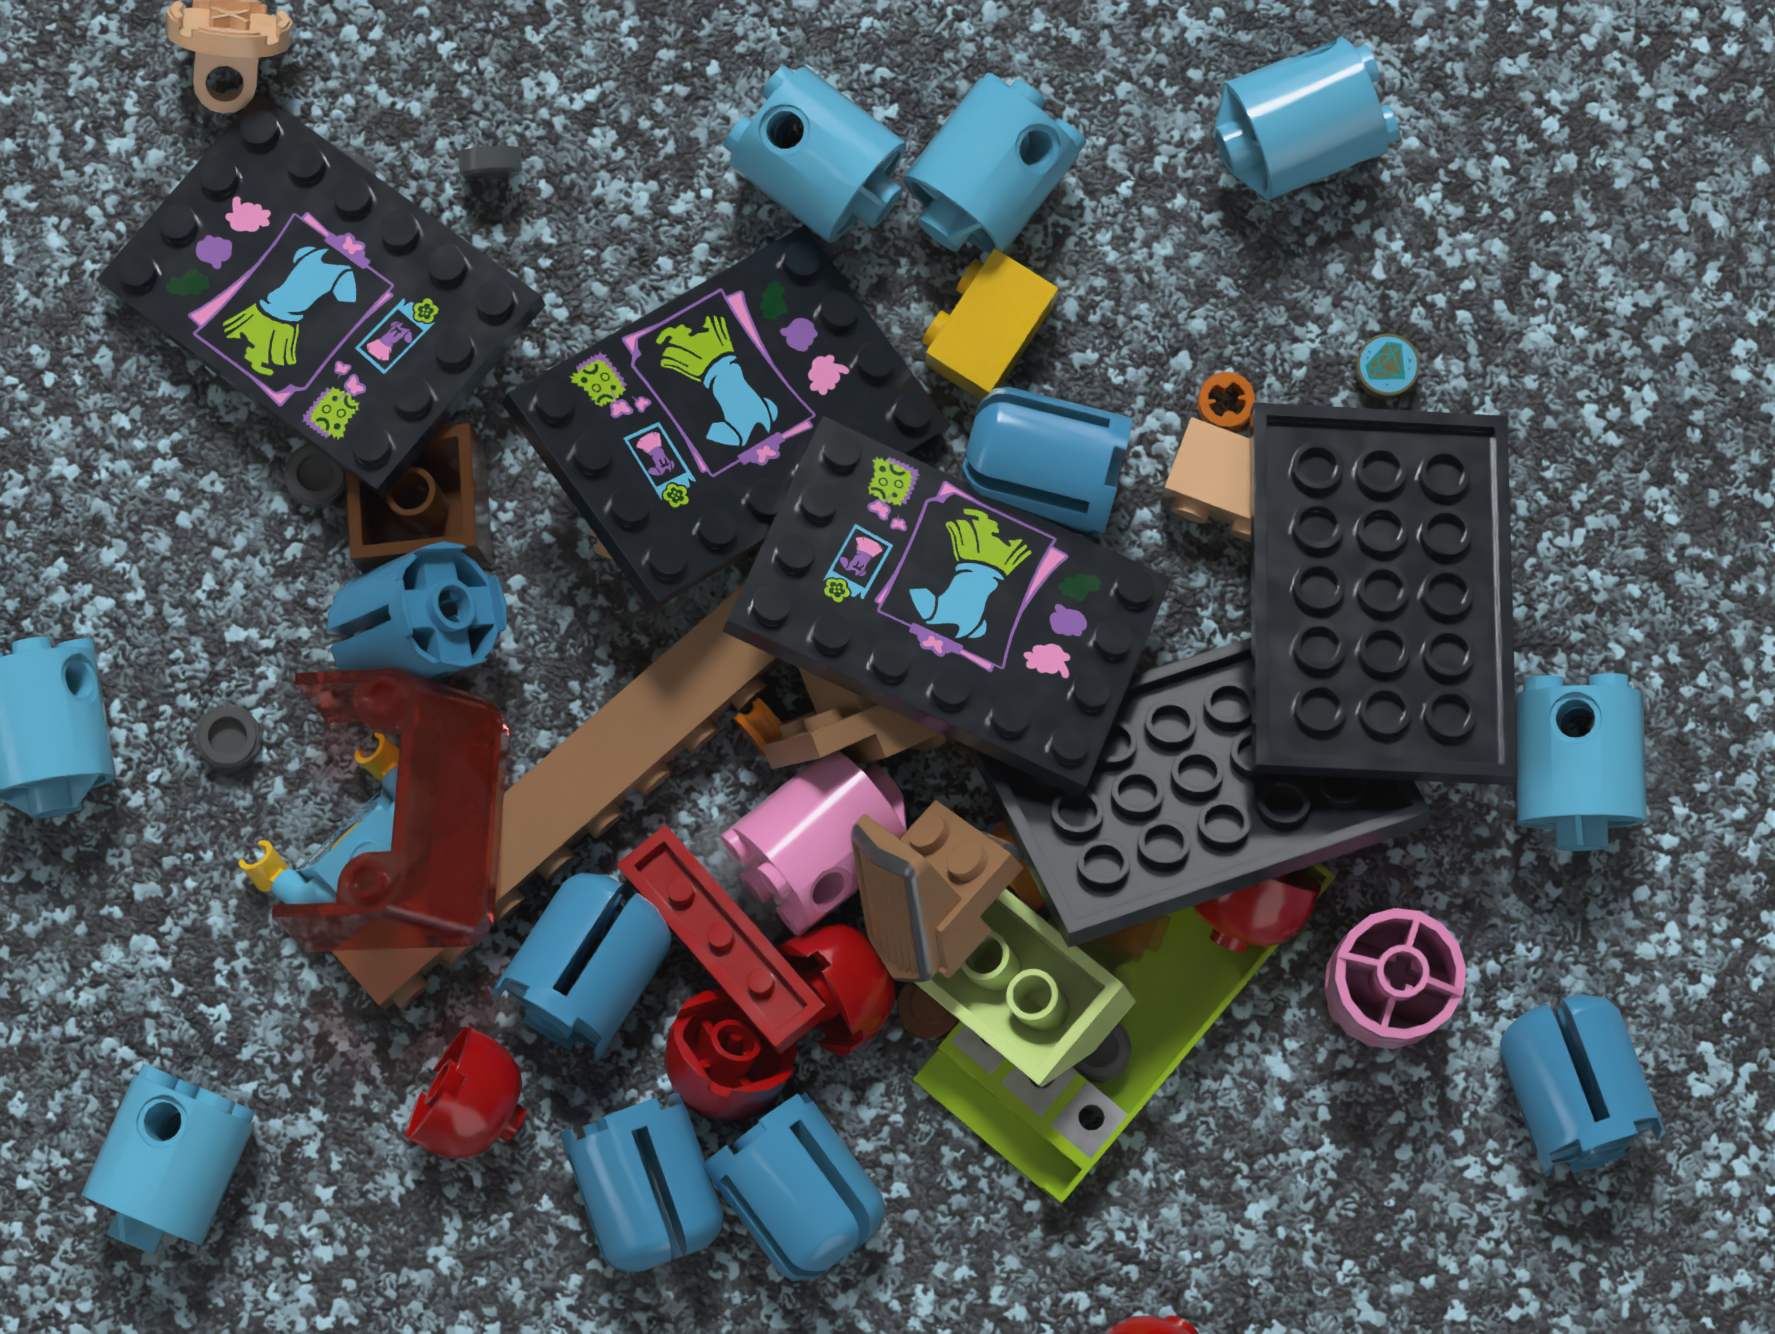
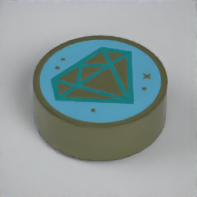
(1387, 366)

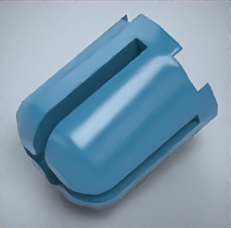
(1047, 457)
(414, 614)
(611, 978)
(1578, 1083)
(645, 1185)
(798, 1190)

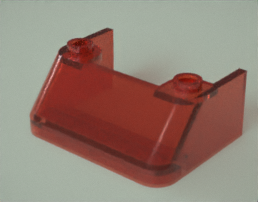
(446, 821)

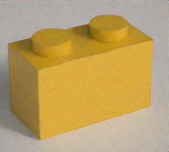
(989, 325)

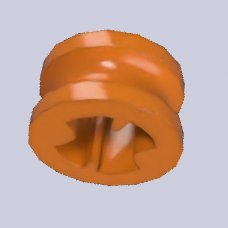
(1222, 383)
(759, 725)

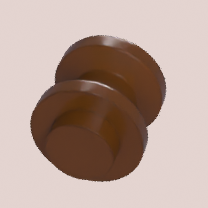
(923, 1015)

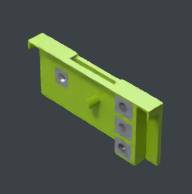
(1039, 1129)

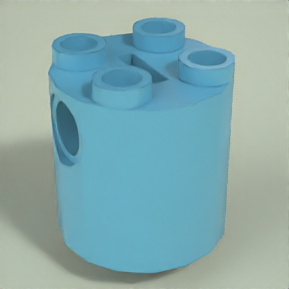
(1303, 119)
(991, 166)
(836, 168)
(52, 727)
(1582, 781)
(167, 1159)

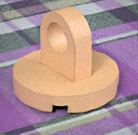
(231, 36)

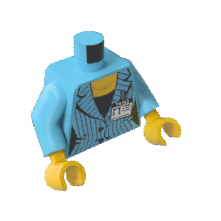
(364, 832)

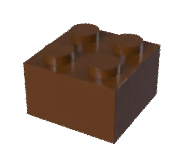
(432, 502)

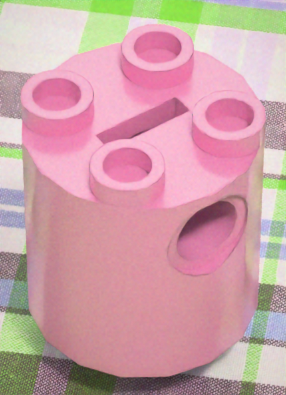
(801, 837)
(1394, 978)

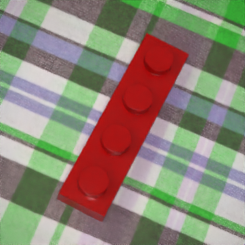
(723, 939)

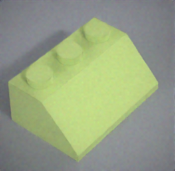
(1032, 993)

